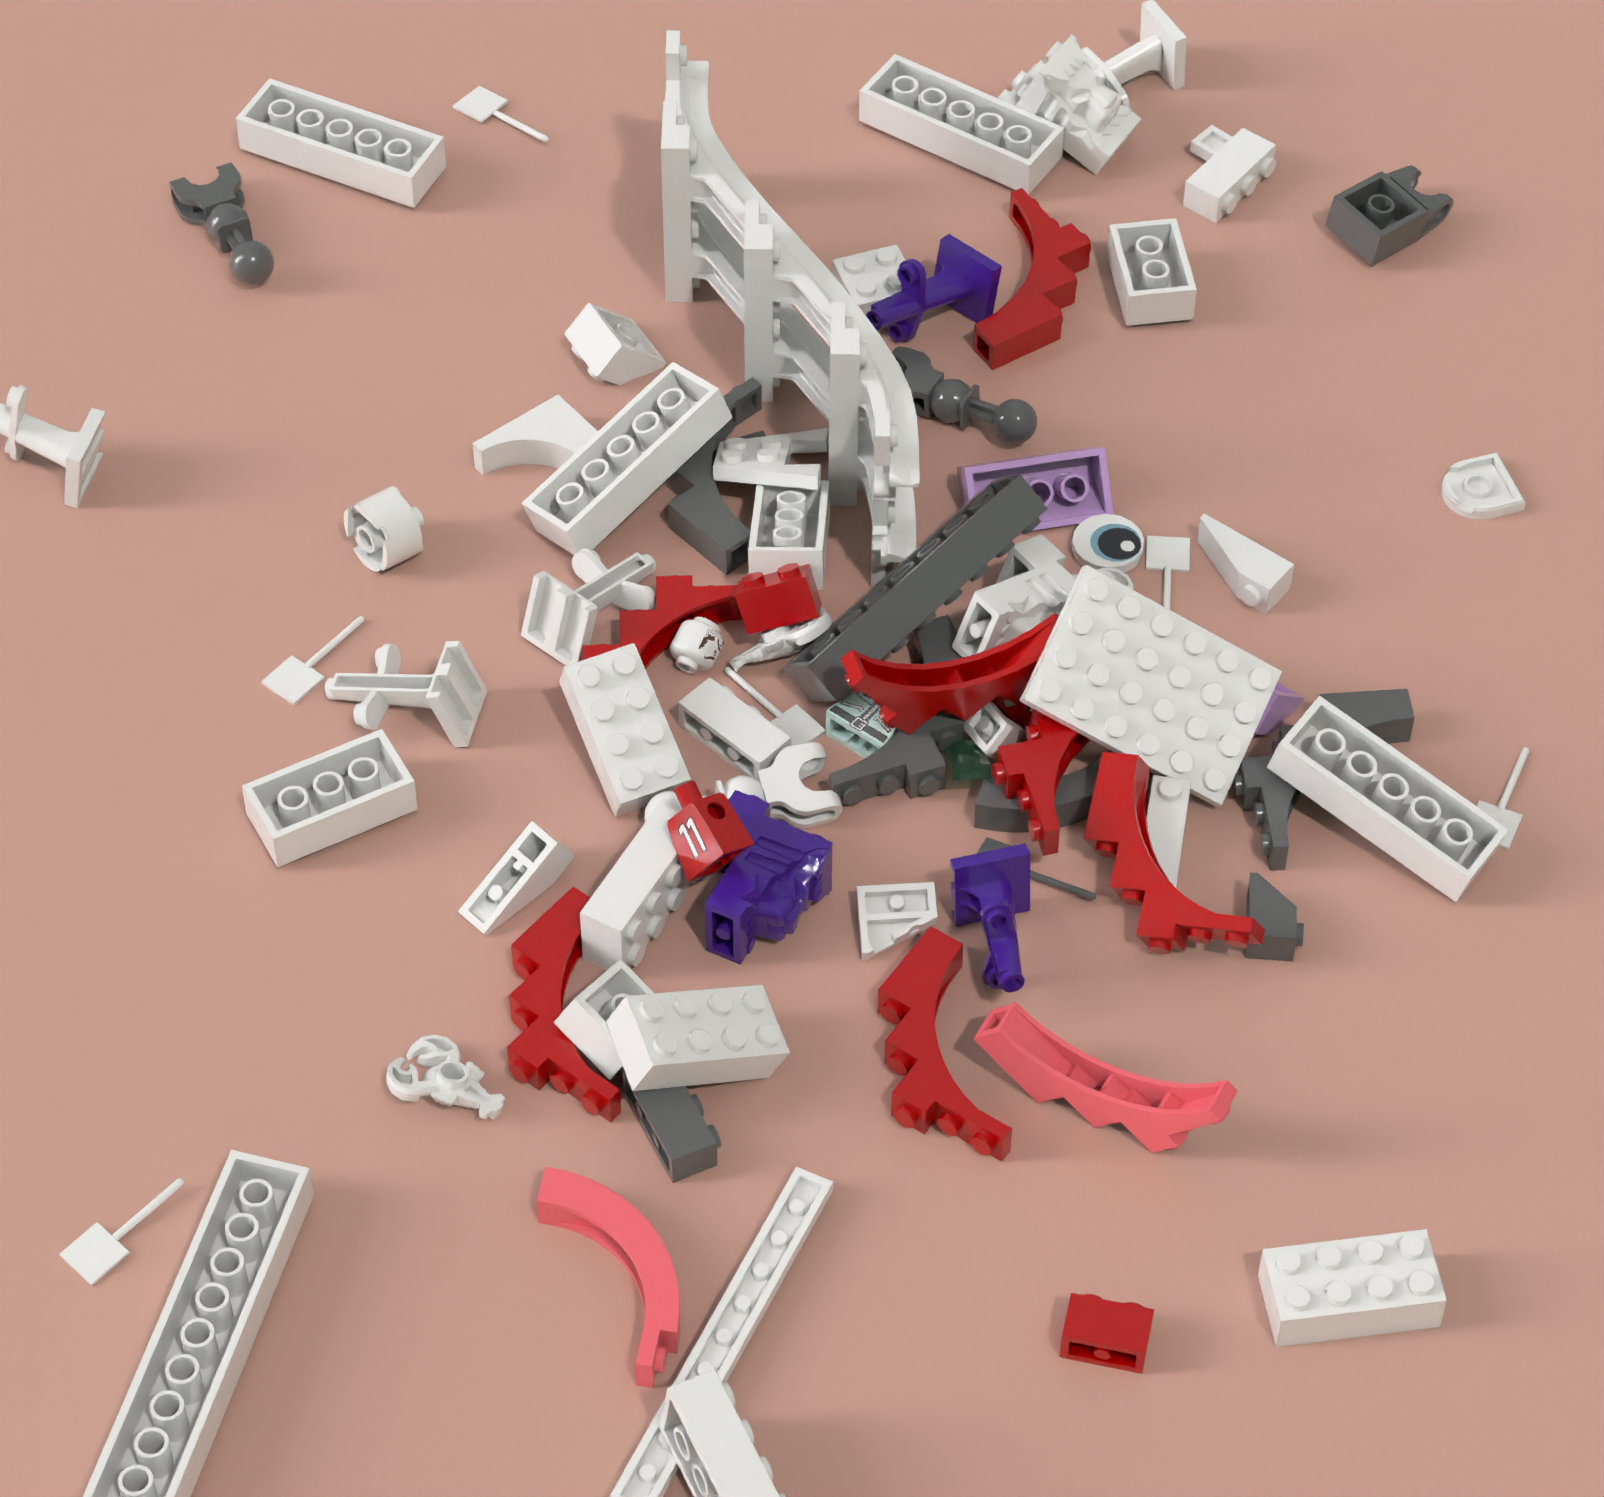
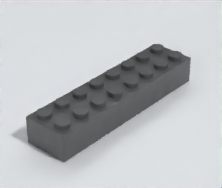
(919, 586)

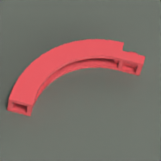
(615, 1224)

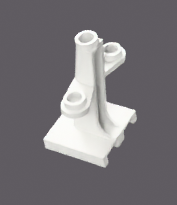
(1160, 49)
(69, 449)
(565, 619)
(451, 692)

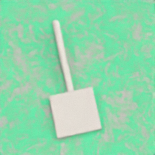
(483, 103)
(1167, 555)
(296, 679)
(795, 721)
(1506, 817)
(99, 1251)

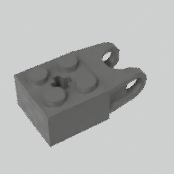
(1385, 214)

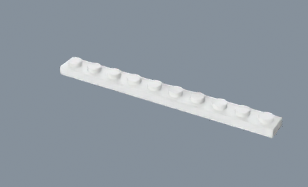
(734, 1319)

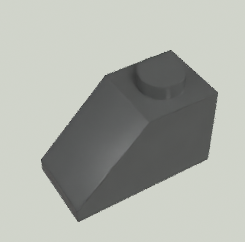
(1278, 919)

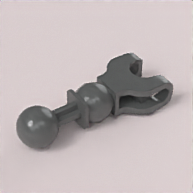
(220, 211)
(956, 402)

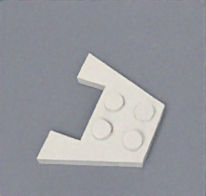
(767, 459)

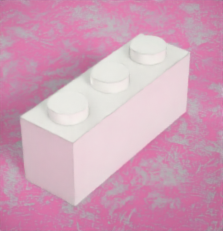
(1229, 175)
(731, 728)

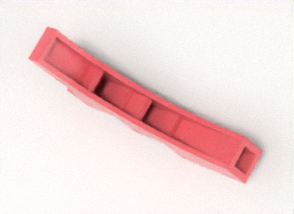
(1051, 1068)

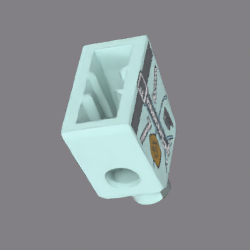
(858, 725)

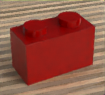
(778, 598)
(1106, 1332)

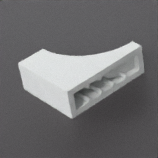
(540, 437)

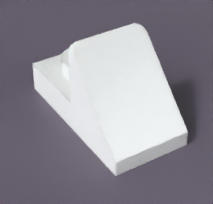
(993, 729)

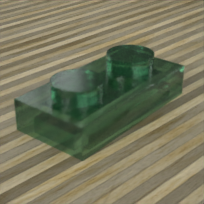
(967, 761)

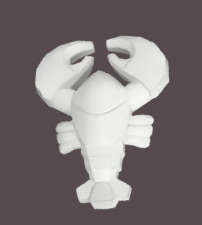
(784, 640)
(445, 1081)

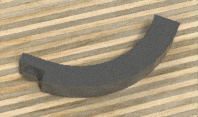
(1071, 802)

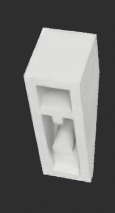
(1247, 567)
(1167, 821)
(517, 878)

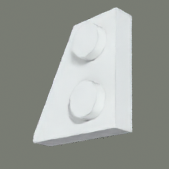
(893, 914)

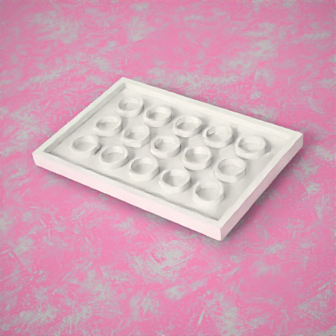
(1151, 685)

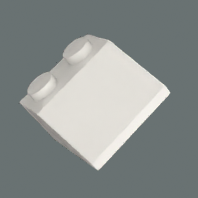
(612, 346)

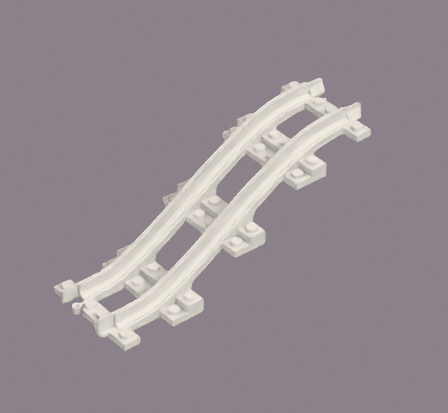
(855, 381)

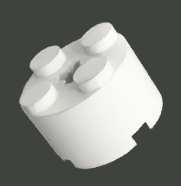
(384, 529)

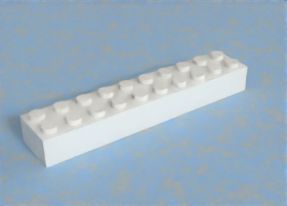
(205, 1331)

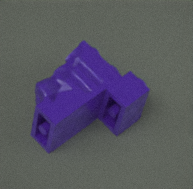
(765, 884)

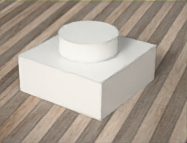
(1209, 142)

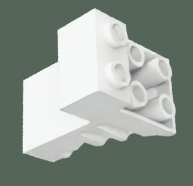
(1076, 99)
(1024, 595)

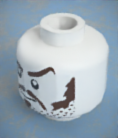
(696, 645)

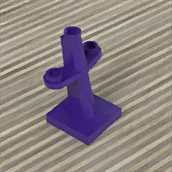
(960, 279)
(992, 890)

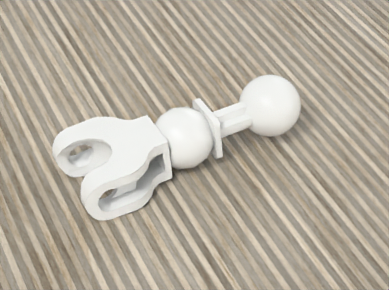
(780, 787)

